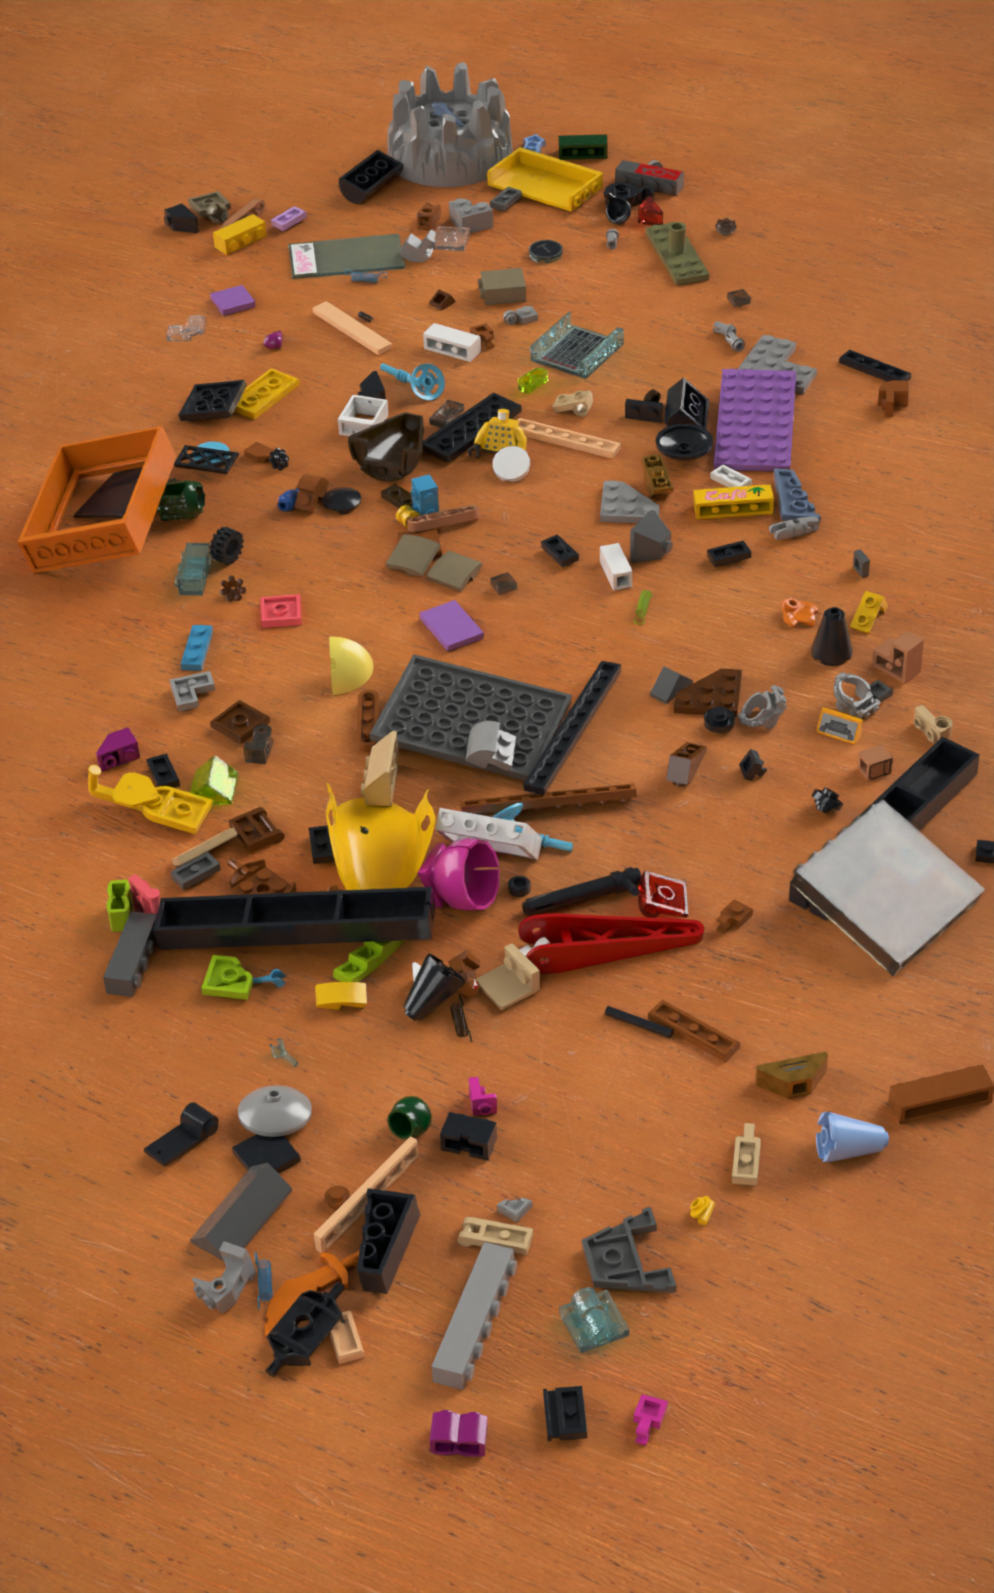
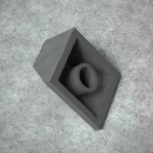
(649, 539)

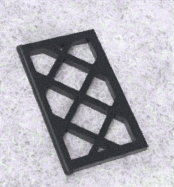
(211, 467)

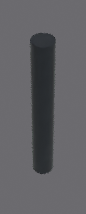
(639, 1022)

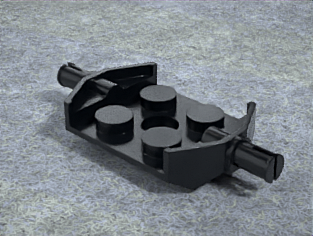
(295, 1345)

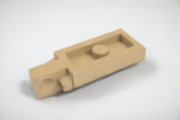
(746, 1157)

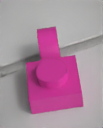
(648, 1414)

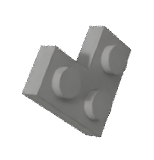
(186, 688)

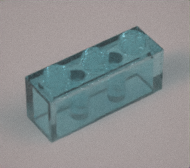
(193, 569)

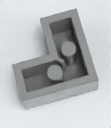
(475, 217)

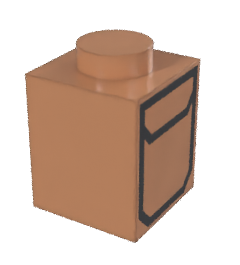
(875, 762)

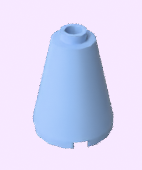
(848, 1137)

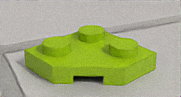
(227, 979)

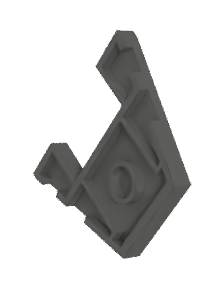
(615, 1260)

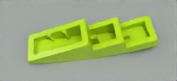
(365, 960)

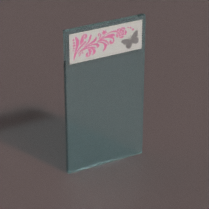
(337, 255)

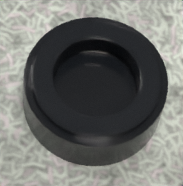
(519, 886)

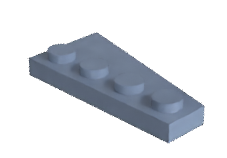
(791, 498)

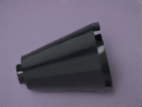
(832, 639)
(431, 987)

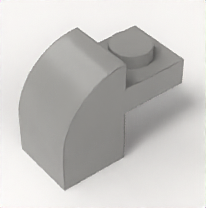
(416, 249)

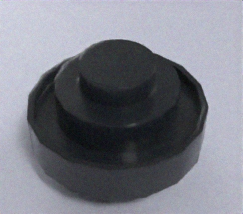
(719, 720)
(826, 800)

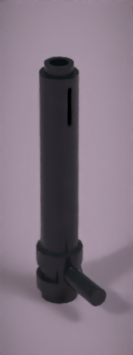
(615, 882)

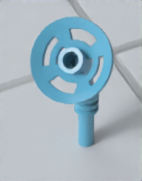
(422, 381)
(512, 811)

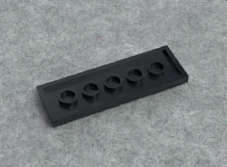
(462, 431)

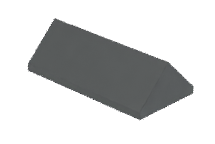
(243, 1210)

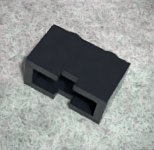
(468, 1135)

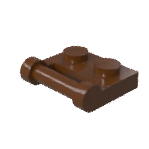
(251, 833)

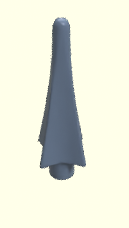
(441, 108)

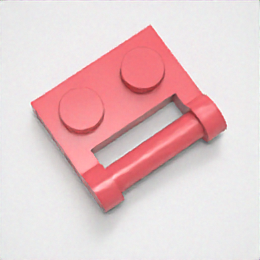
(143, 897)

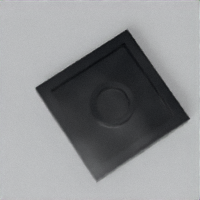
(266, 1149)

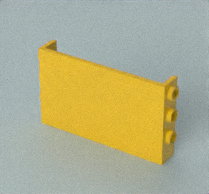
(564, 187)

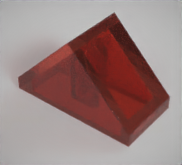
(650, 213)

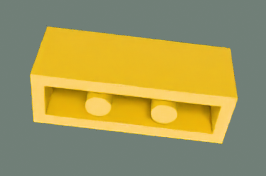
(239, 234)

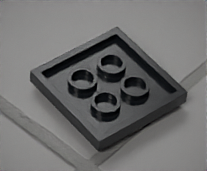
(212, 400)

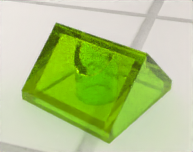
(215, 781)

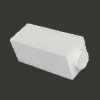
(616, 566)

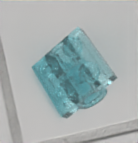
(593, 1319)

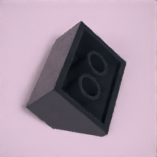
(686, 405)

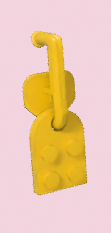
(158, 804)

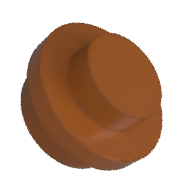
(336, 1196)

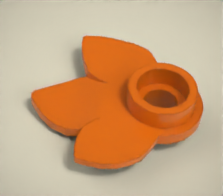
(798, 611)

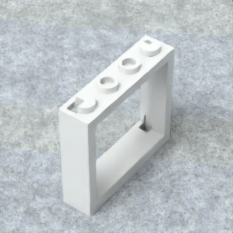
(498, 832)

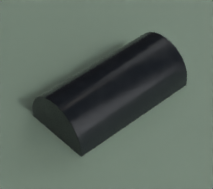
(369, 176)

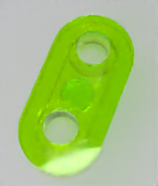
(532, 380)

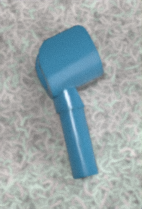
(275, 977)

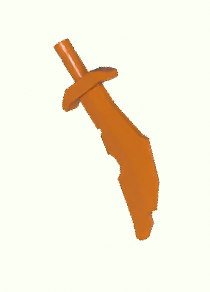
(313, 1281)

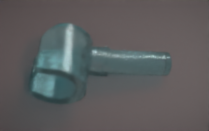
(280, 1051)

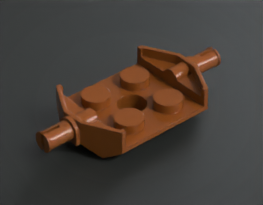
(255, 877)

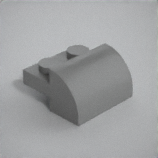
(490, 746)

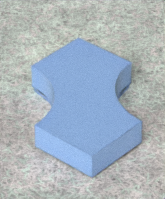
(534, 143)

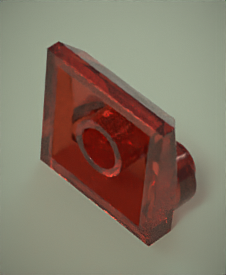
(662, 896)

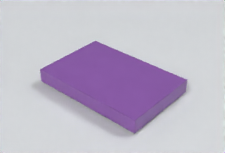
(451, 625)

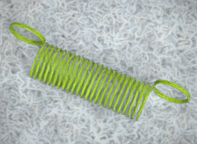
(645, 603)

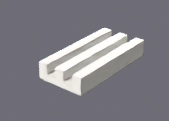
(729, 477)

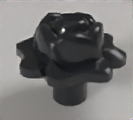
(279, 459)

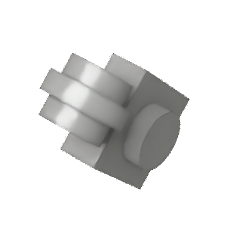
(524, 315)

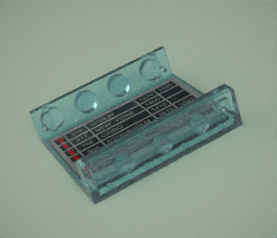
(575, 348)

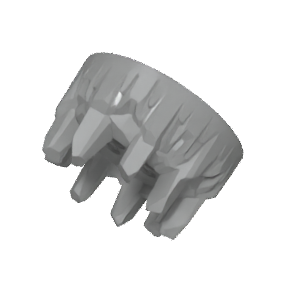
(437, 148)

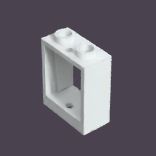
(359, 404)

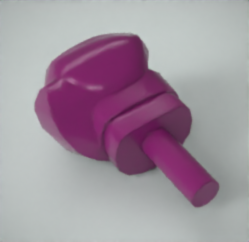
(274, 340)

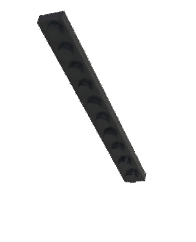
(572, 728)

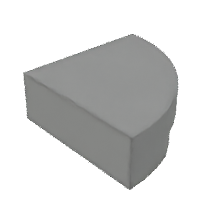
(514, 1208)

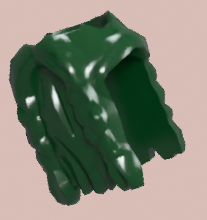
(181, 500)

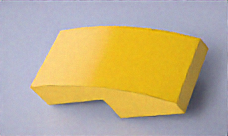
(335, 994)

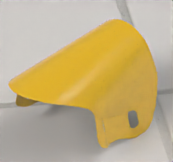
(388, 853)

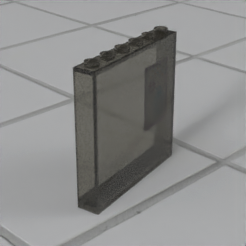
(886, 886)

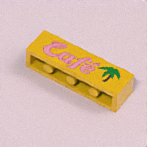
(733, 501)

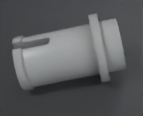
(612, 236)
(724, 328)
(736, 343)

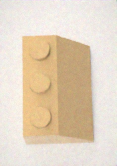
(381, 772)

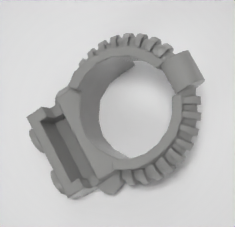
(772, 707)
(858, 709)

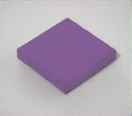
(232, 300)

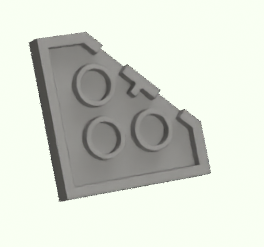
(624, 503)

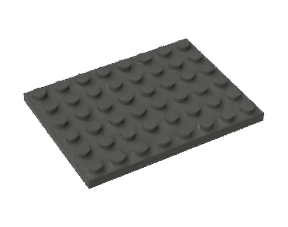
(443, 701)

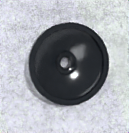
(684, 442)

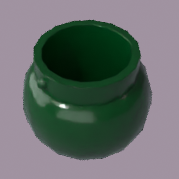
(409, 1117)

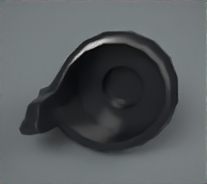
(617, 209)

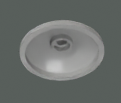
(274, 1110)

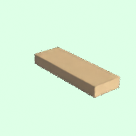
(204, 847)

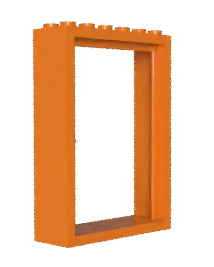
(54, 549)

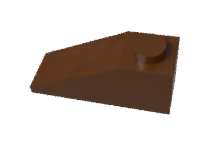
(684, 763)

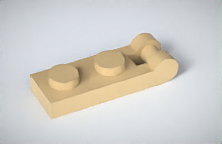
(496, 1233)

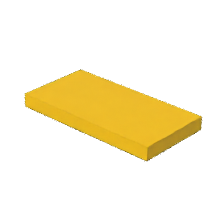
(265, 393)

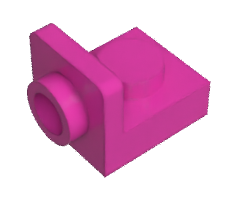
(480, 1101)

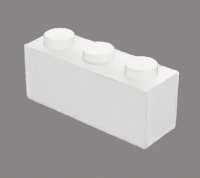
(452, 342)

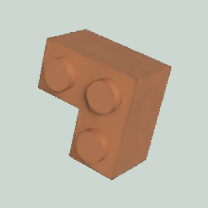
(900, 657)

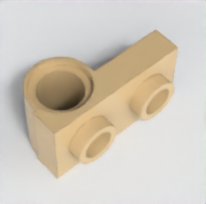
(578, 402)
(932, 727)

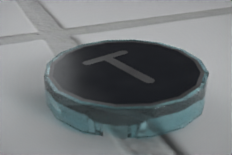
(545, 250)

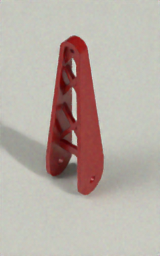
(578, 927)

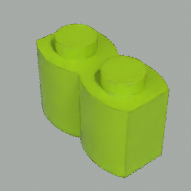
(119, 904)

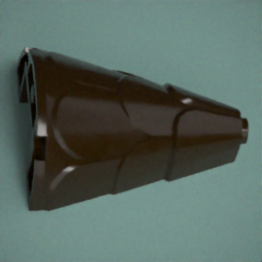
(390, 447)

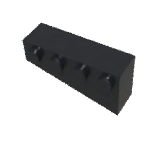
(386, 1234)

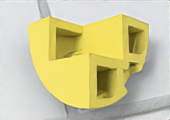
(349, 665)

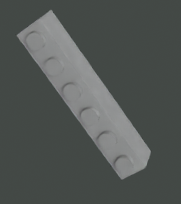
(473, 1316)

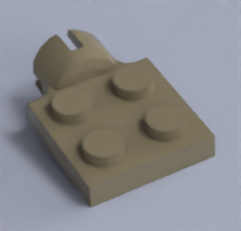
(211, 205)

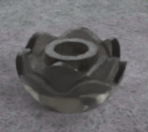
(726, 226)

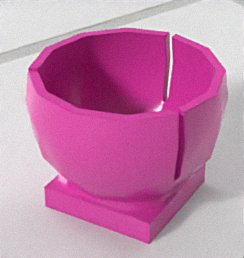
(454, 875)

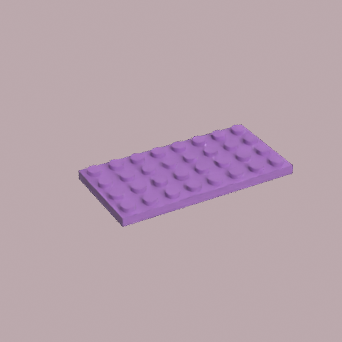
(755, 419)

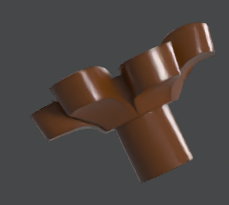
(229, 591)

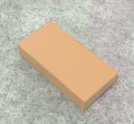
(346, 1340)

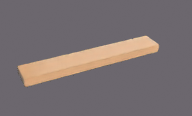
(352, 328)
(569, 438)
(355, 1205)

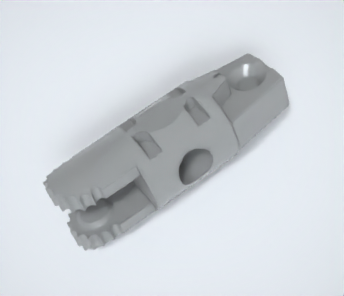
(794, 527)

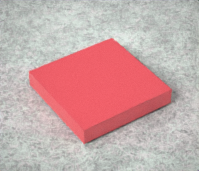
(280, 611)

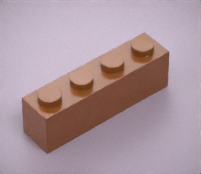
(941, 1093)

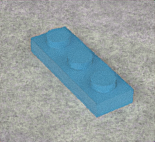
(196, 647)

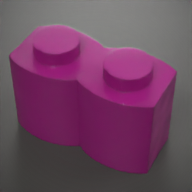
(458, 1433)

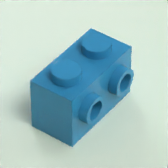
(424, 495)

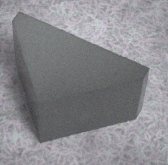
(668, 684)

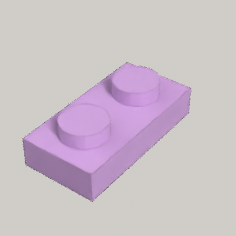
(288, 218)

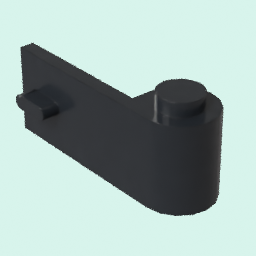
(194, 1127)

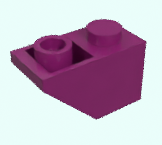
(117, 749)

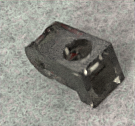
(260, 747)

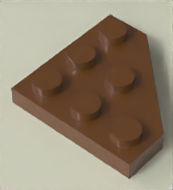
(712, 691)

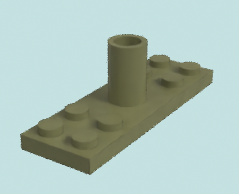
(677, 253)

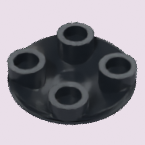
(341, 499)

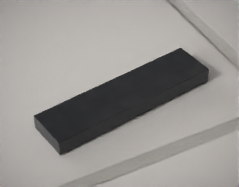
(873, 367)

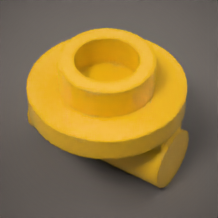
(702, 1209)

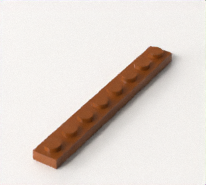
(557, 799)

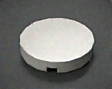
(511, 464)

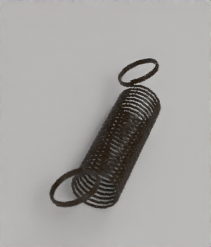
(462, 1021)

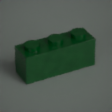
(583, 147)

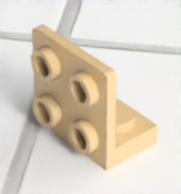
(512, 980)

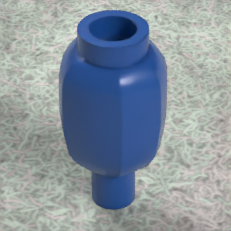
(287, 500)

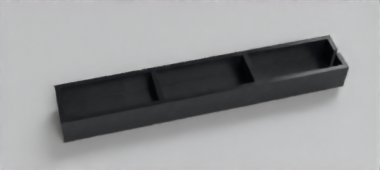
(921, 792)
(295, 918)

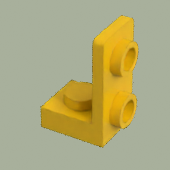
(868, 611)

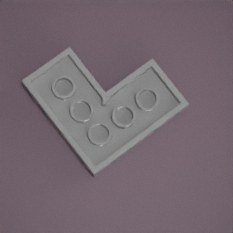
(773, 354)

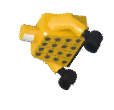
(498, 434)

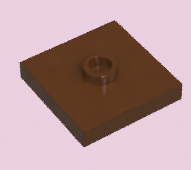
(239, 721)

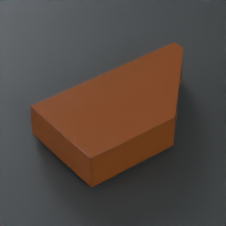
(258, 452)

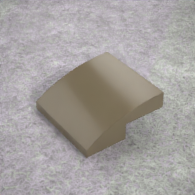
(413, 555)
(454, 570)

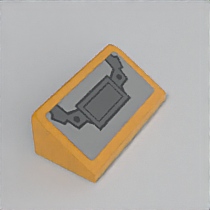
(839, 726)

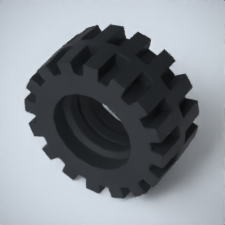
(226, 545)

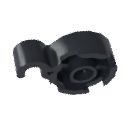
(630, 192)

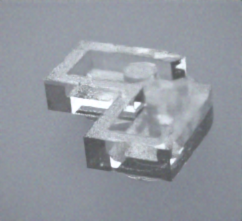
(194, 326)

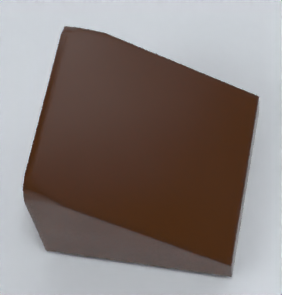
(442, 300)

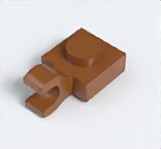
(485, 333)
(733, 914)

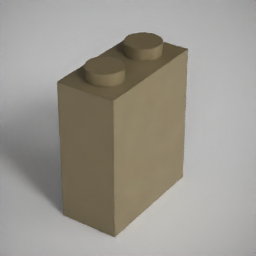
(502, 286)

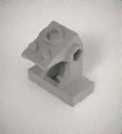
(237, 1272)

